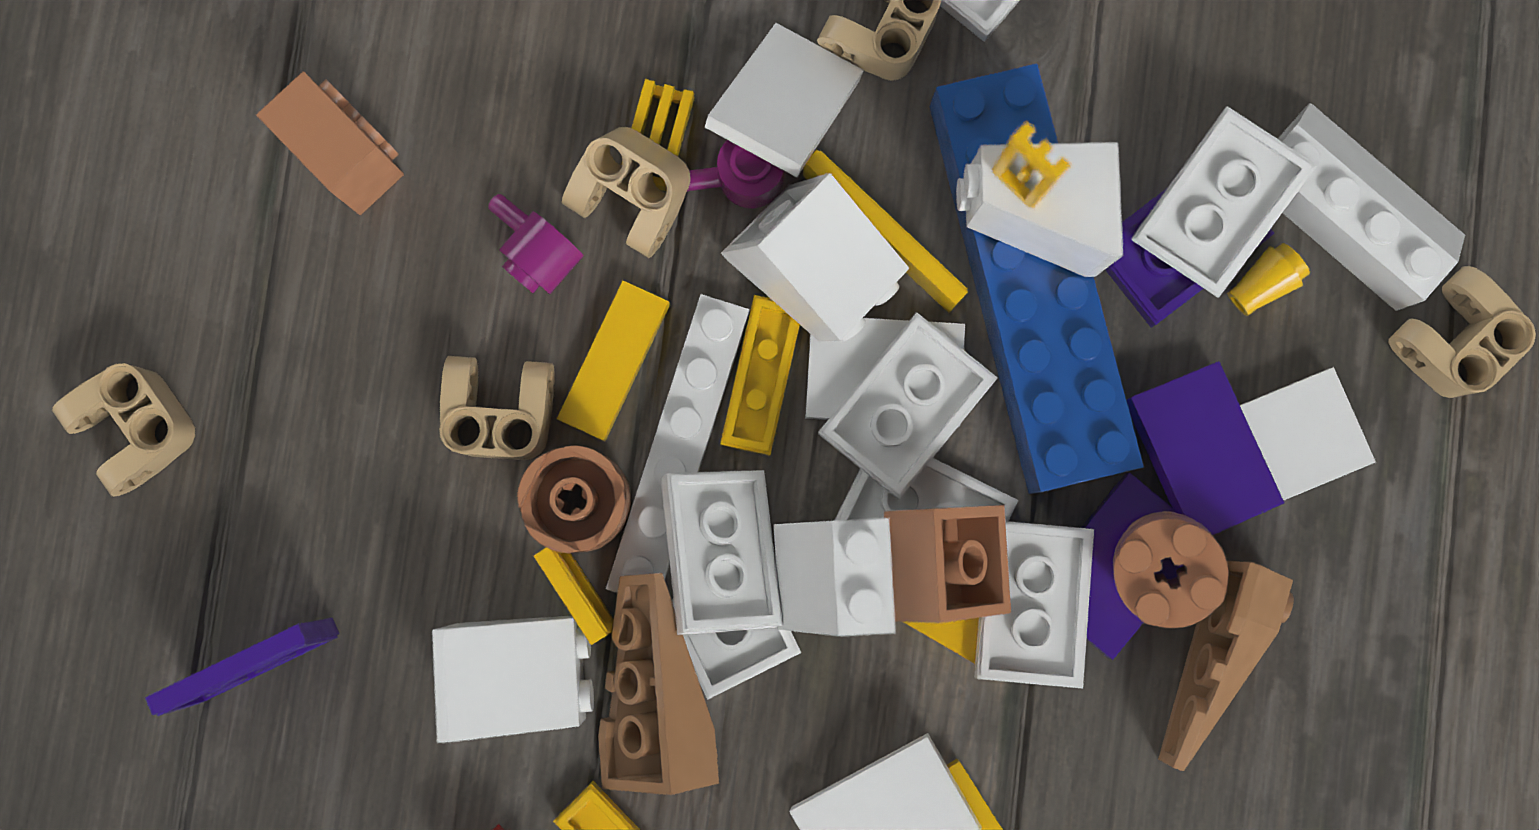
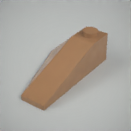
(1224, 655)
(658, 718)

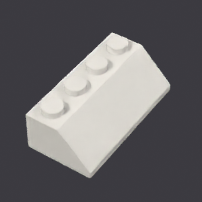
(1368, 215)

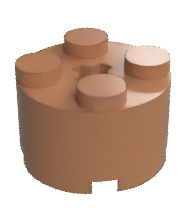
(547, 511)
(1198, 583)

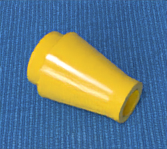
(1271, 277)

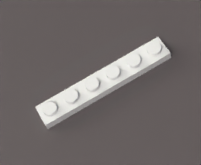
(681, 432)

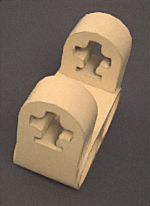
(864, 46)
(633, 182)
(1475, 347)
(459, 404)
(136, 418)

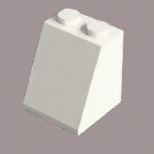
(1070, 226)
(818, 258)
(835, 577)
(510, 677)

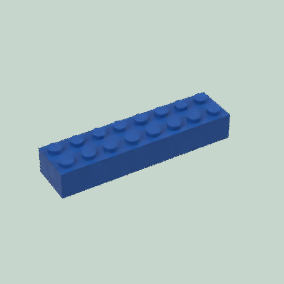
(1037, 315)

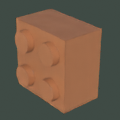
(332, 141)
(949, 563)

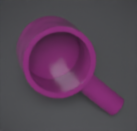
(742, 177)
(536, 250)

